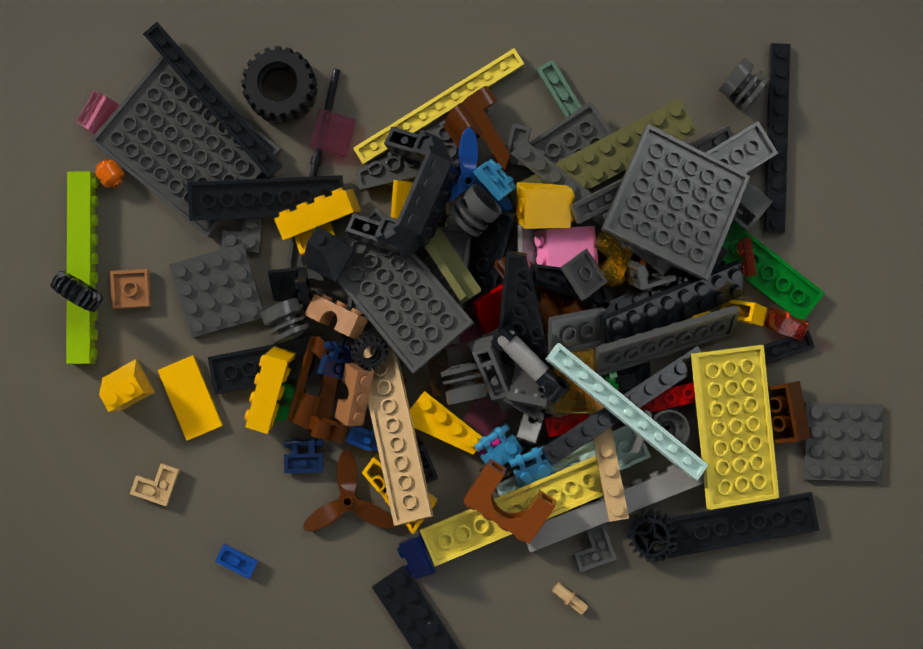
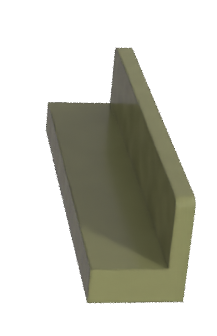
(452, 267)

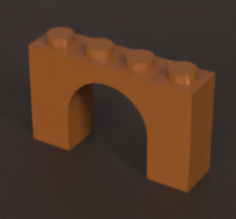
(522, 524)

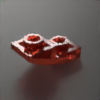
(785, 324)

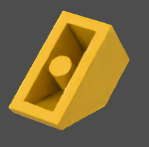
(749, 313)

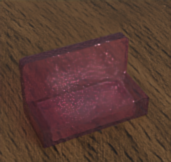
(96, 112)

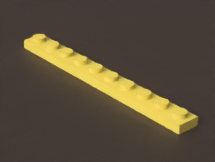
(442, 103)

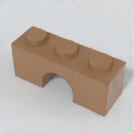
(348, 322)
(359, 381)

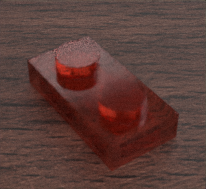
(746, 251)

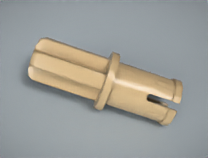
(569, 598)

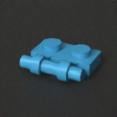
(495, 179)
(504, 450)
(533, 470)

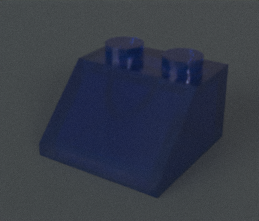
(417, 556)

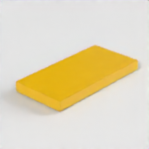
(190, 397)

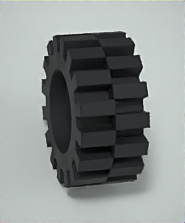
(376, 358)

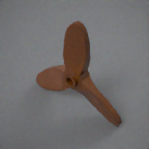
(347, 486)

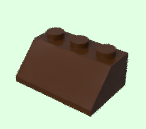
(788, 412)

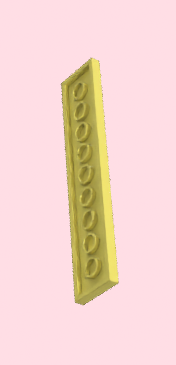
(471, 530)

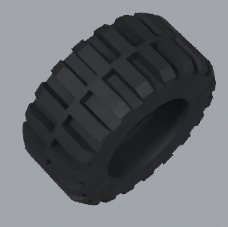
(279, 60)

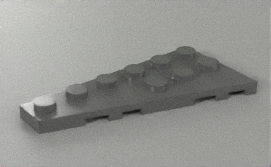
(395, 167)

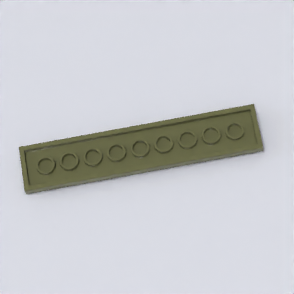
(613, 153)

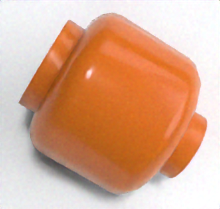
(109, 173)

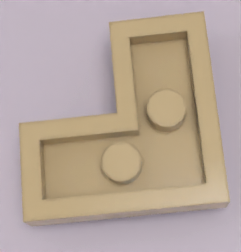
(158, 490)

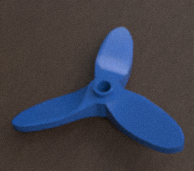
(467, 163)

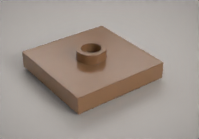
(130, 289)

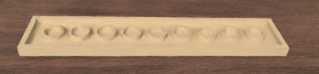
(397, 442)

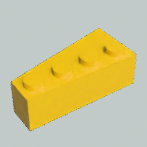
(318, 213)
(268, 389)
(440, 422)
(374, 474)

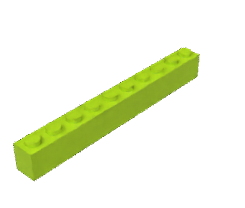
(81, 263)

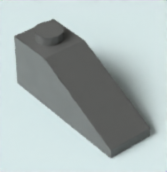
(491, 367)

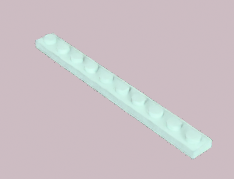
(626, 411)

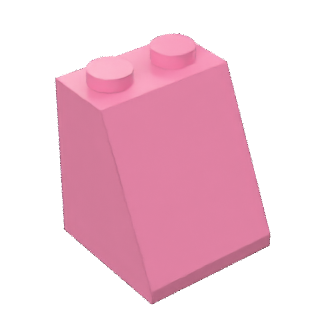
(560, 245)

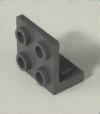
(638, 276)
(525, 391)

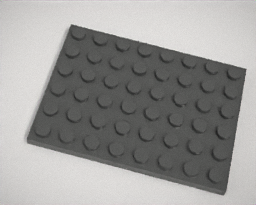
(173, 139)

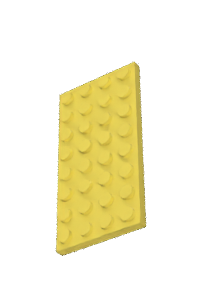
(735, 426)

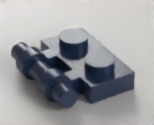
(330, 364)
(303, 462)

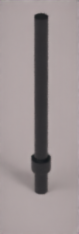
(316, 160)

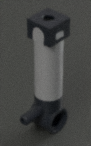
(549, 383)

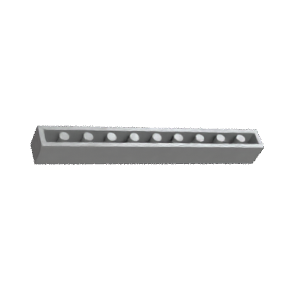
(594, 513)

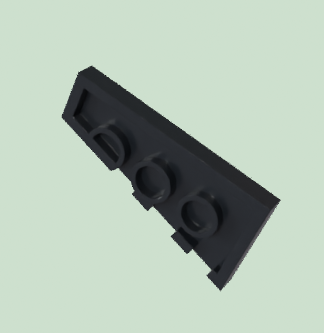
(554, 279)

